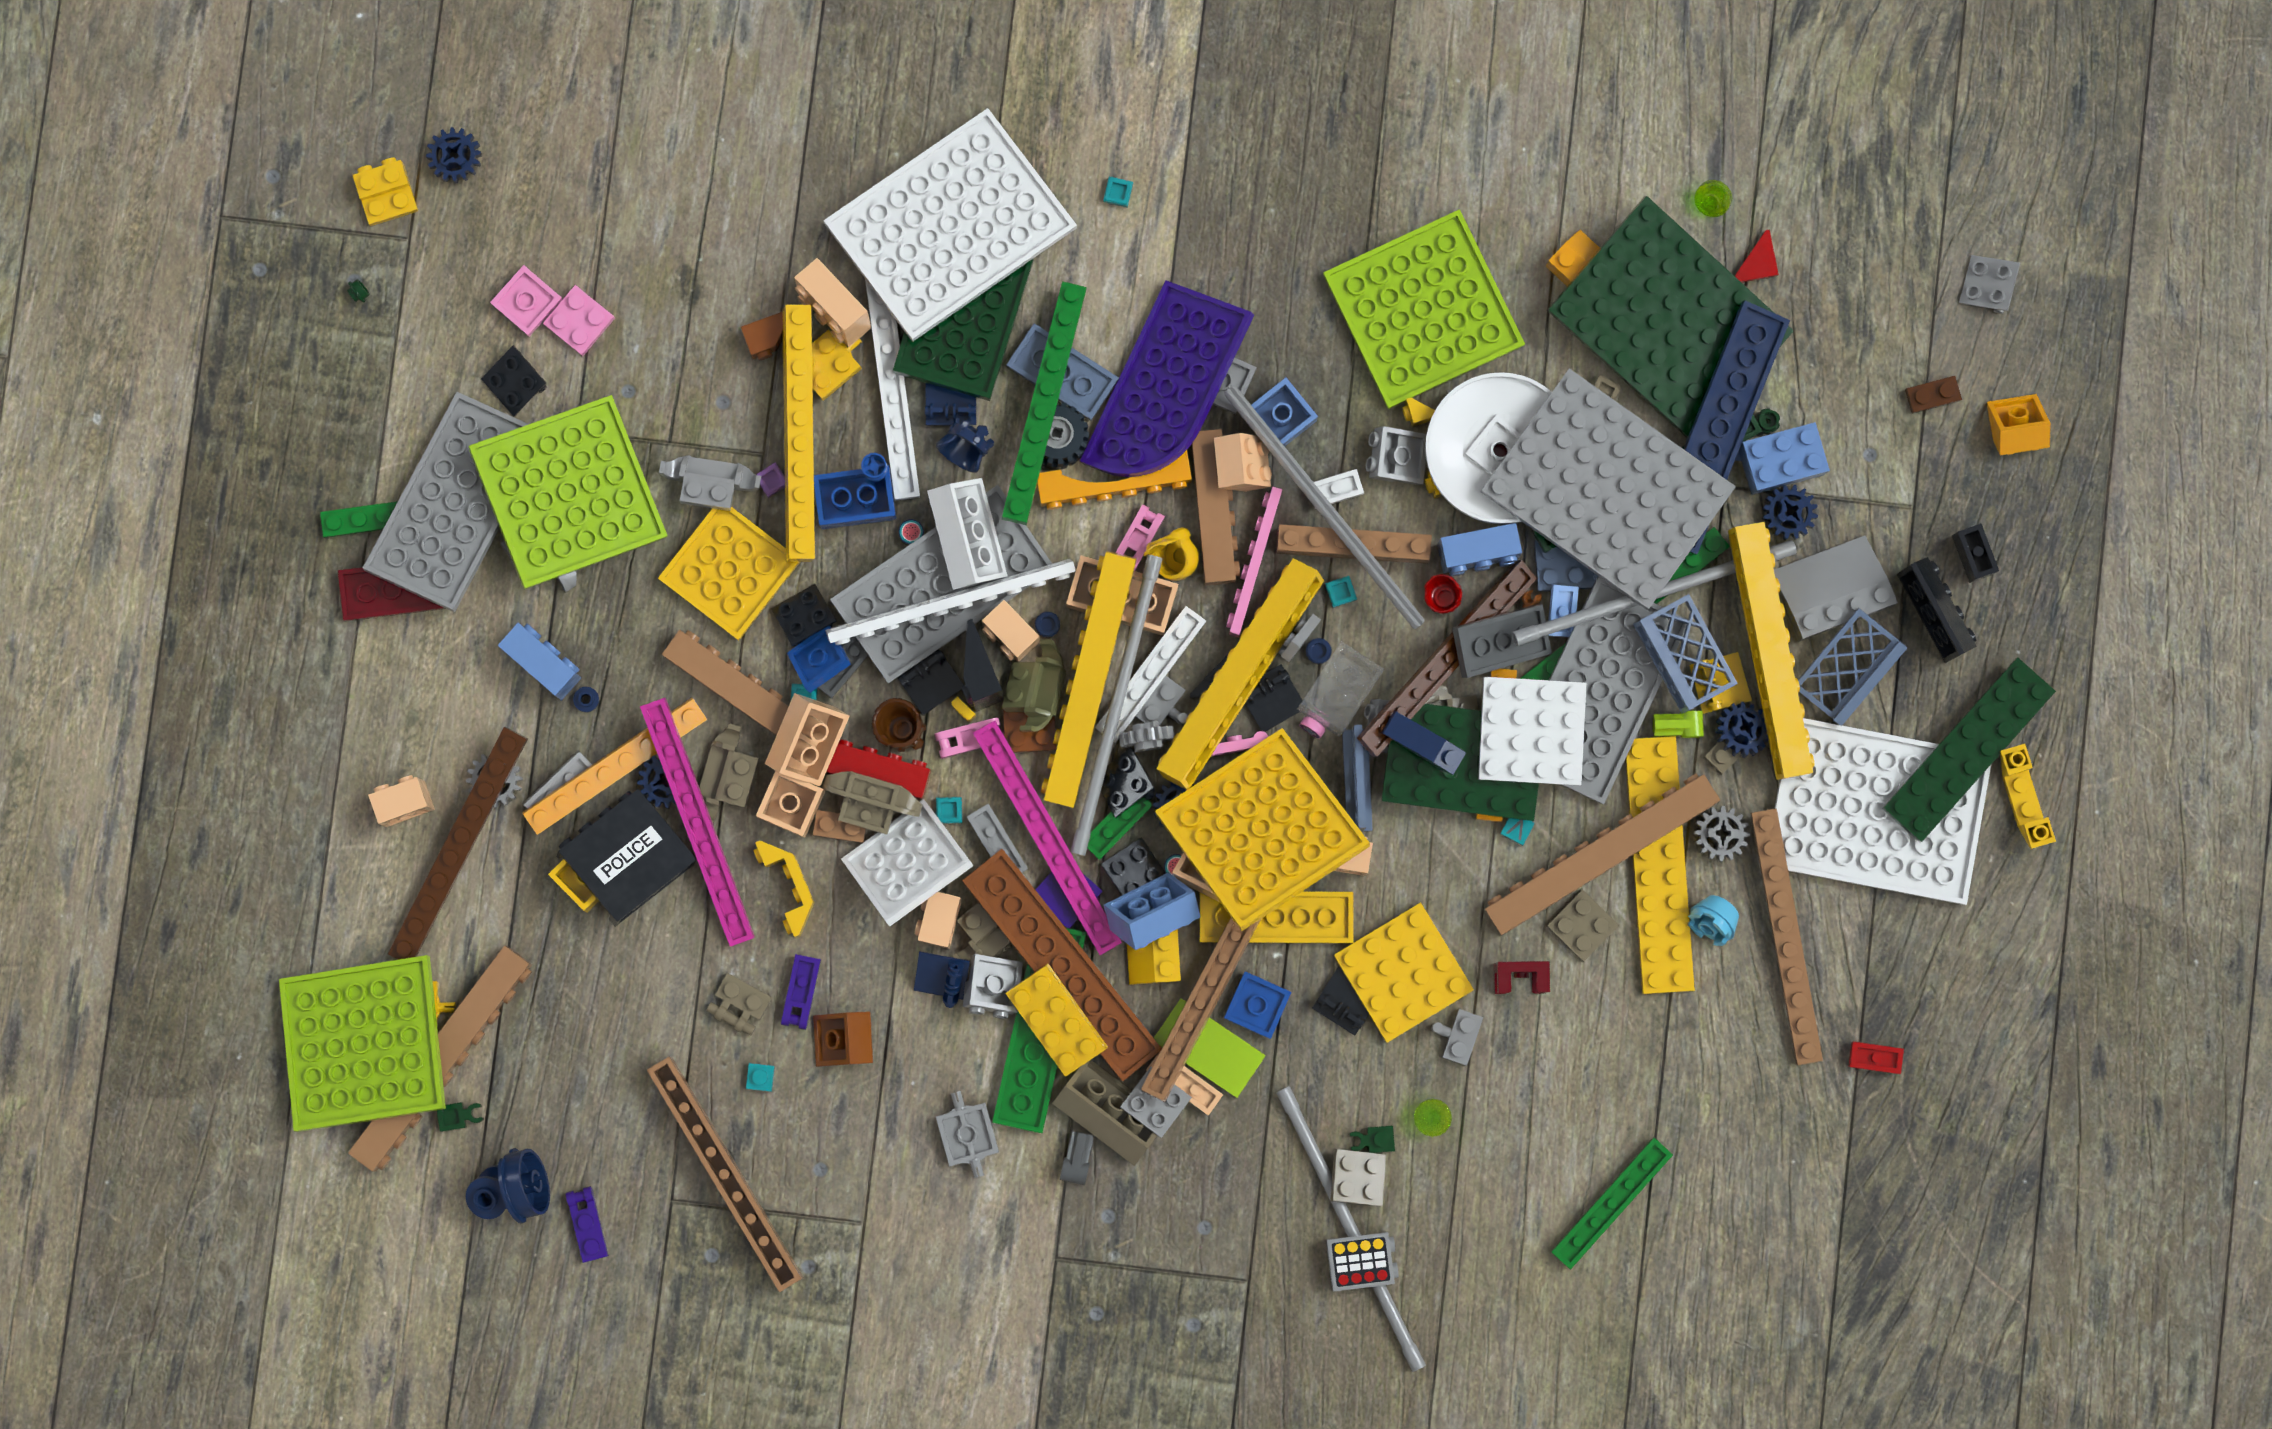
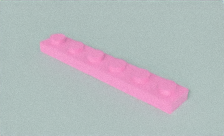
(1250, 571)

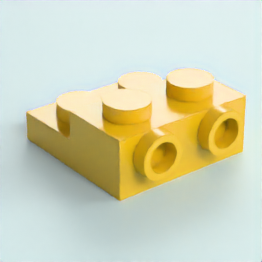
(385, 191)

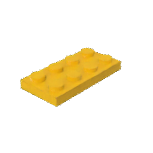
(1056, 1020)

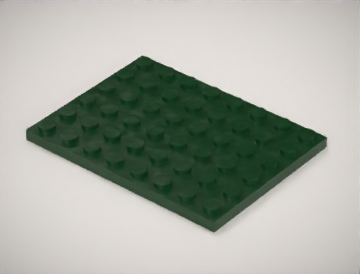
(1655, 311)

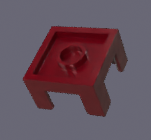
(1540, 975)

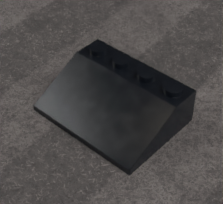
(1936, 609)
(980, 680)

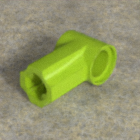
(1684, 725)

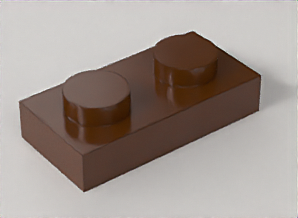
(1933, 394)

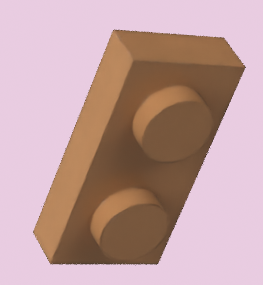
(829, 826)

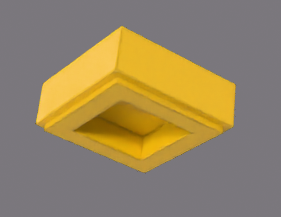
(963, 709)

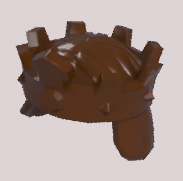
(898, 724)

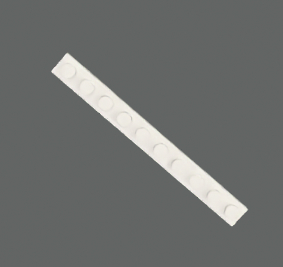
(893, 400)
(940, 605)

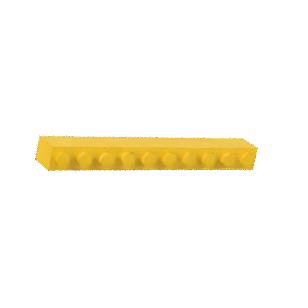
(798, 433)
(1771, 651)
(1240, 674)
(1090, 678)

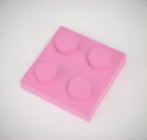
(526, 300)
(579, 320)

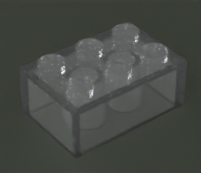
(1340, 689)

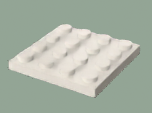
(1532, 731)
(907, 863)

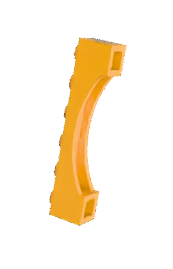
(1060, 489)

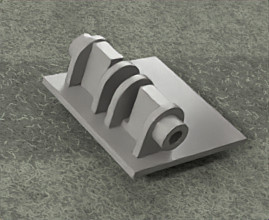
(1989, 283)
(1153, 1112)

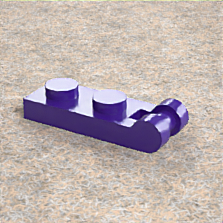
(801, 990)
(587, 1225)

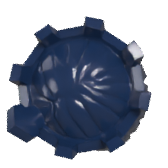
(965, 445)

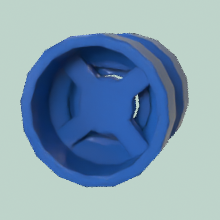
(876, 463)

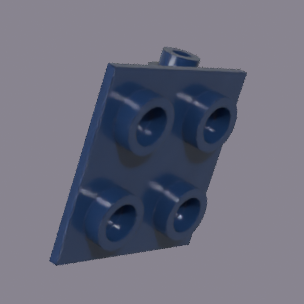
(946, 405)
(941, 977)

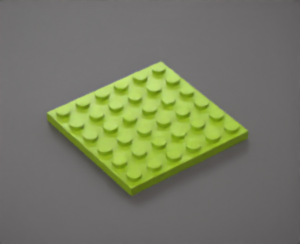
(1423, 309)
(567, 492)
(362, 1043)

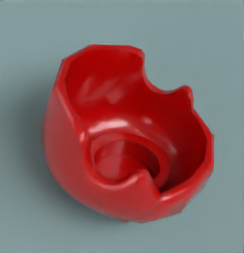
(1442, 594)

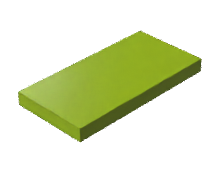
(1217, 1053)

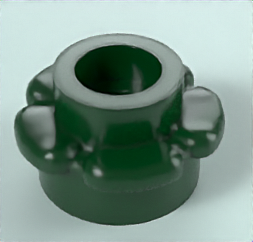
(358, 291)
(1774, 419)

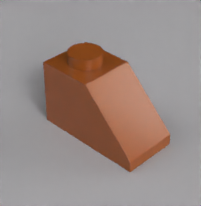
(764, 336)

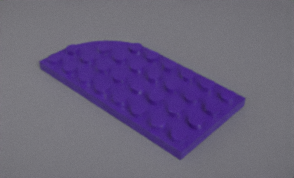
(1167, 383)

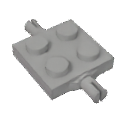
(967, 1134)

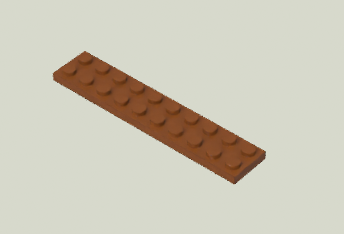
(1045, 940)

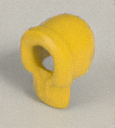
(1178, 554)

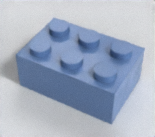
(1783, 458)
(1479, 549)
(540, 660)
(1152, 911)

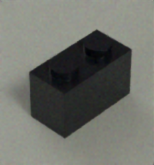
(1975, 553)

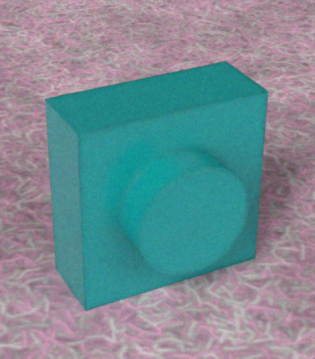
(760, 1077)

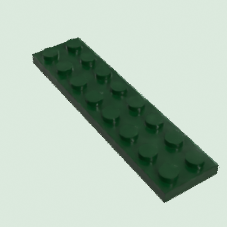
(1968, 750)

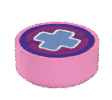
(1312, 727)

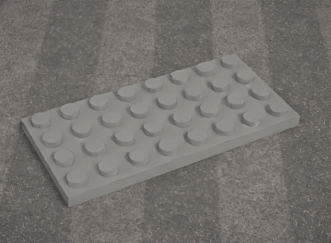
(444, 513)
(921, 575)
(1618, 686)

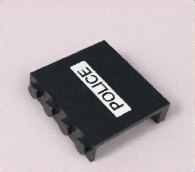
(627, 855)

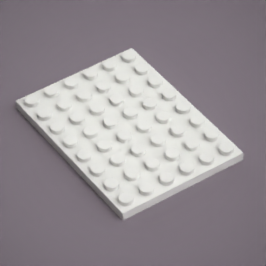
(950, 224)
(1841, 833)

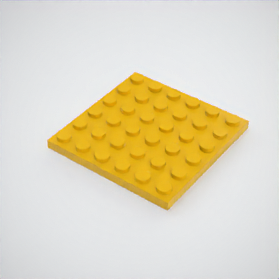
(1262, 829)

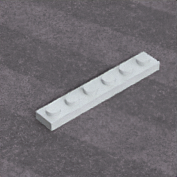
(1156, 667)

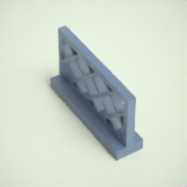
(1665, 661)
(1866, 681)
(1357, 779)

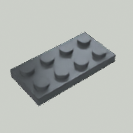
(1489, 641)

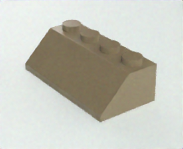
(1095, 1102)

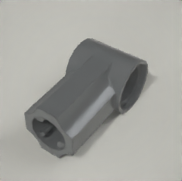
(1076, 1163)

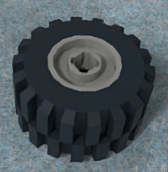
(1066, 439)

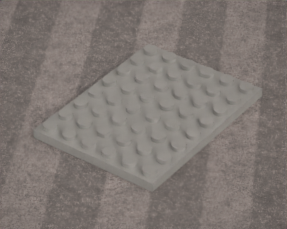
(1608, 489)

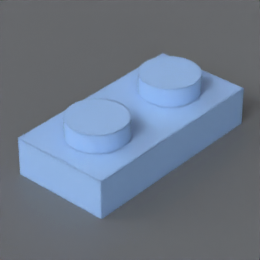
(1562, 603)

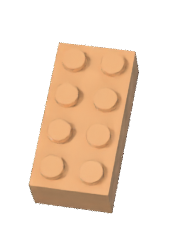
(1160, 603)

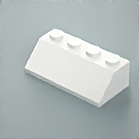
(967, 533)

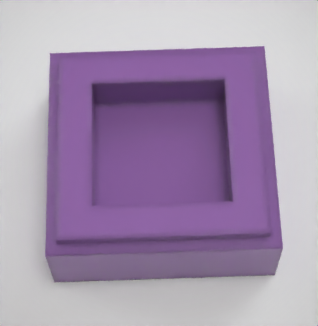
(772, 480)

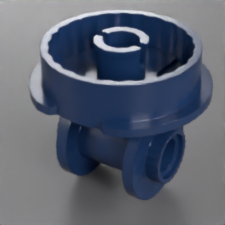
(514, 1184)

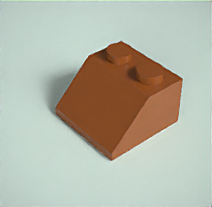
(843, 1039)

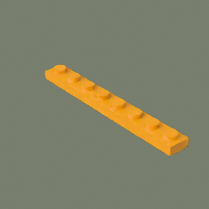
(606, 771)

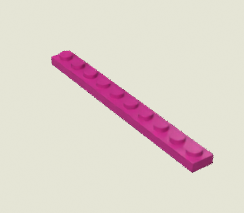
(697, 821)
(1046, 837)

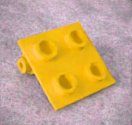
(1735, 694)

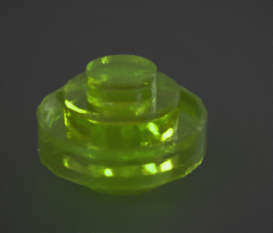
(1713, 198)
(1432, 1117)

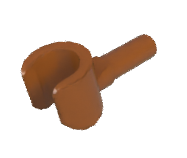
(1528, 600)

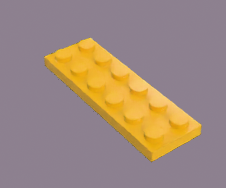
(1303, 919)

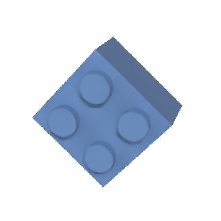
(1285, 411)

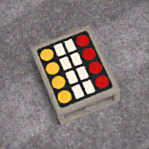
(1361, 1261)

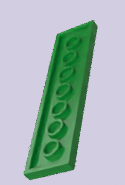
(1027, 1074)

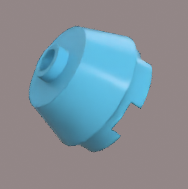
(1714, 919)

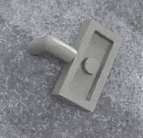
(1294, 641)
(1162, 704)
(1460, 1037)

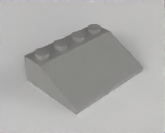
(1831, 586)

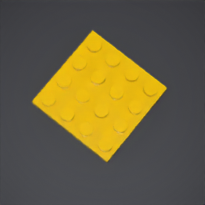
(729, 570)
(1403, 972)

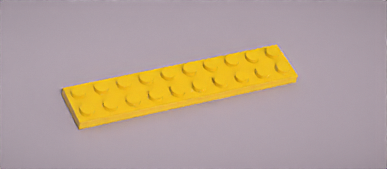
(1660, 874)

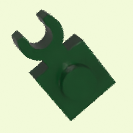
(455, 1116)
(1377, 1139)

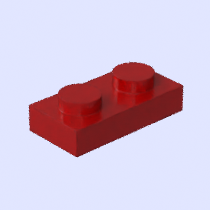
(1876, 1057)

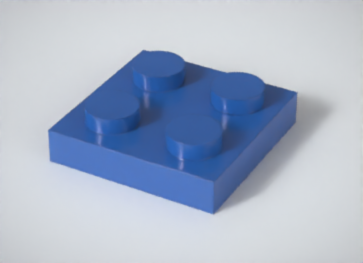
(818, 660)
(1257, 1005)

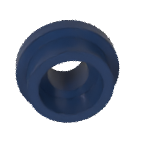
(592, 705)

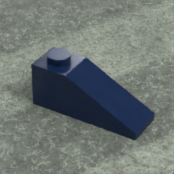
(1423, 743)

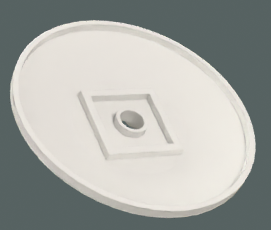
(1465, 430)

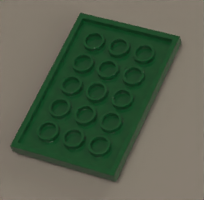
(970, 344)
(1419, 783)

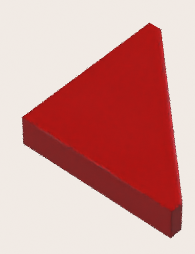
(1760, 262)

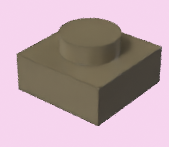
(1607, 387)
(1721, 759)

